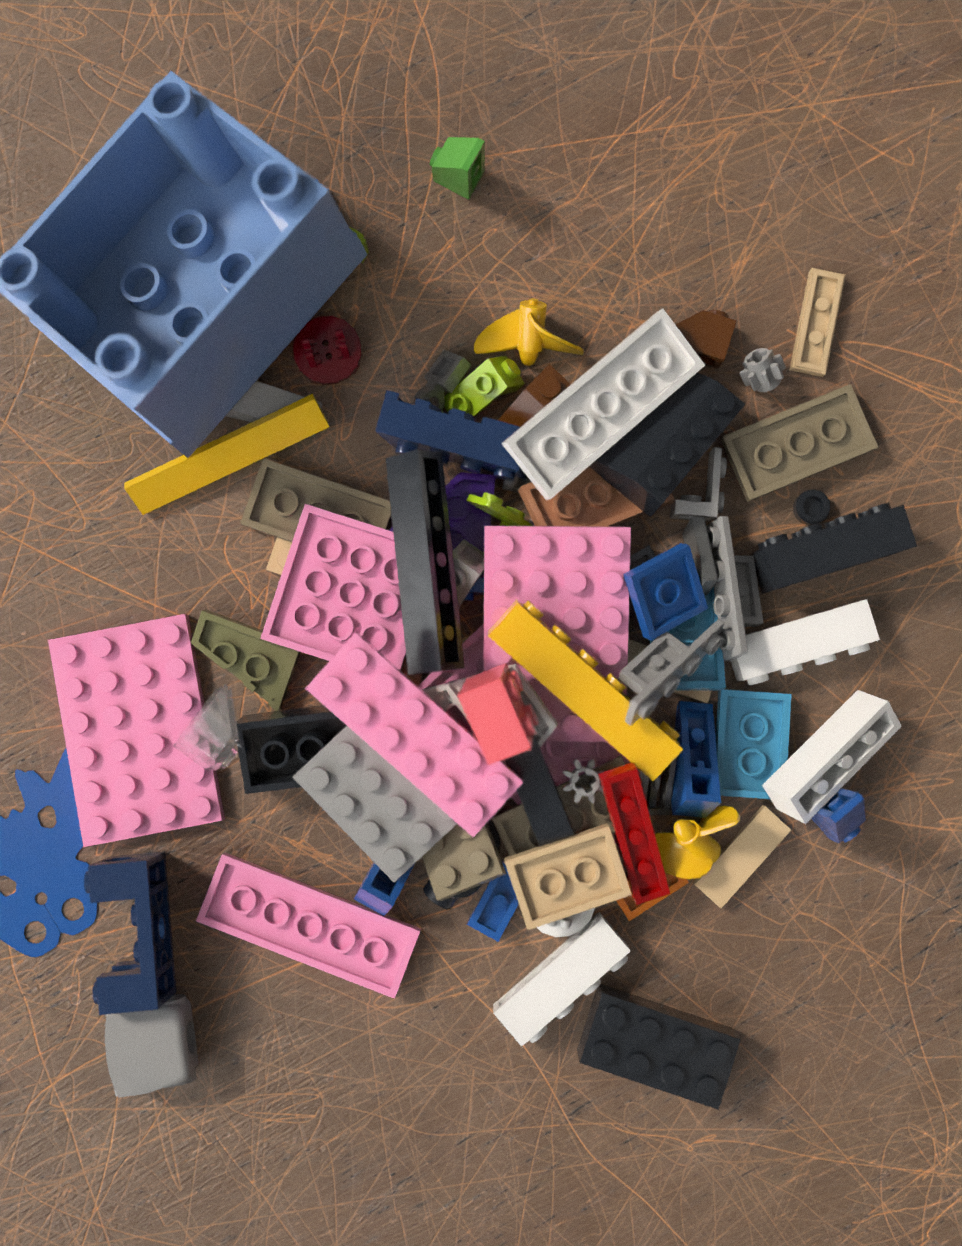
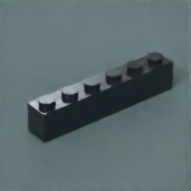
(425, 562)

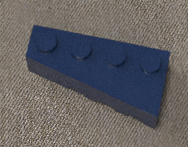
(454, 434)

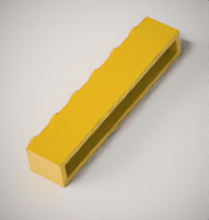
(583, 688)

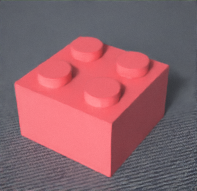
(498, 713)

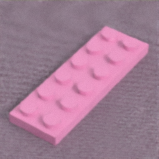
(413, 734)
(308, 925)

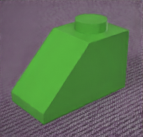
(459, 164)

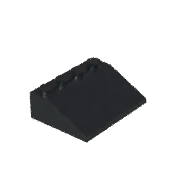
(668, 442)

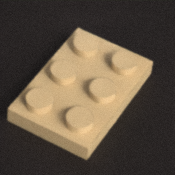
(567, 876)

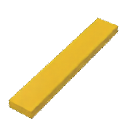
(227, 454)

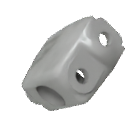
(151, 1048)

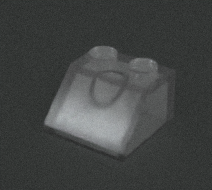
(212, 732)

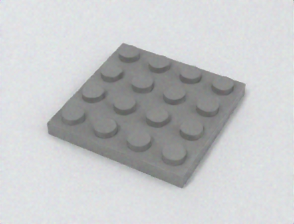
(373, 803)

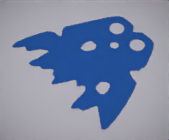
(43, 862)

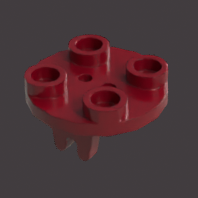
(343, 346)

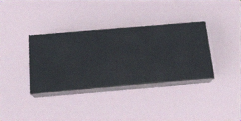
(540, 795)

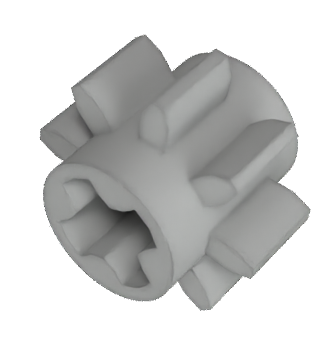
(762, 370)
(574, 777)

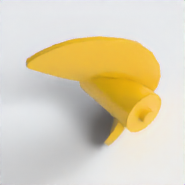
(523, 331)
(690, 848)

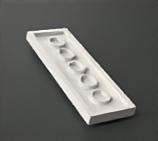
(603, 404)

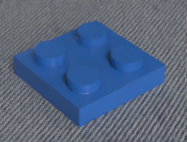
(665, 591)

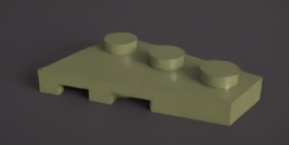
(238, 648)

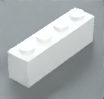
(805, 640)
(832, 756)
(560, 980)

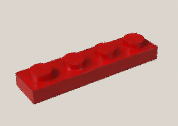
(634, 833)

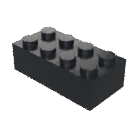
(837, 547)
(281, 743)
(658, 1046)

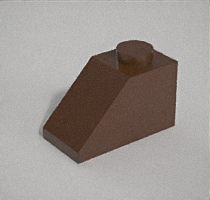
(709, 335)

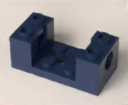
(150, 977)

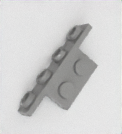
(735, 591)
(662, 666)

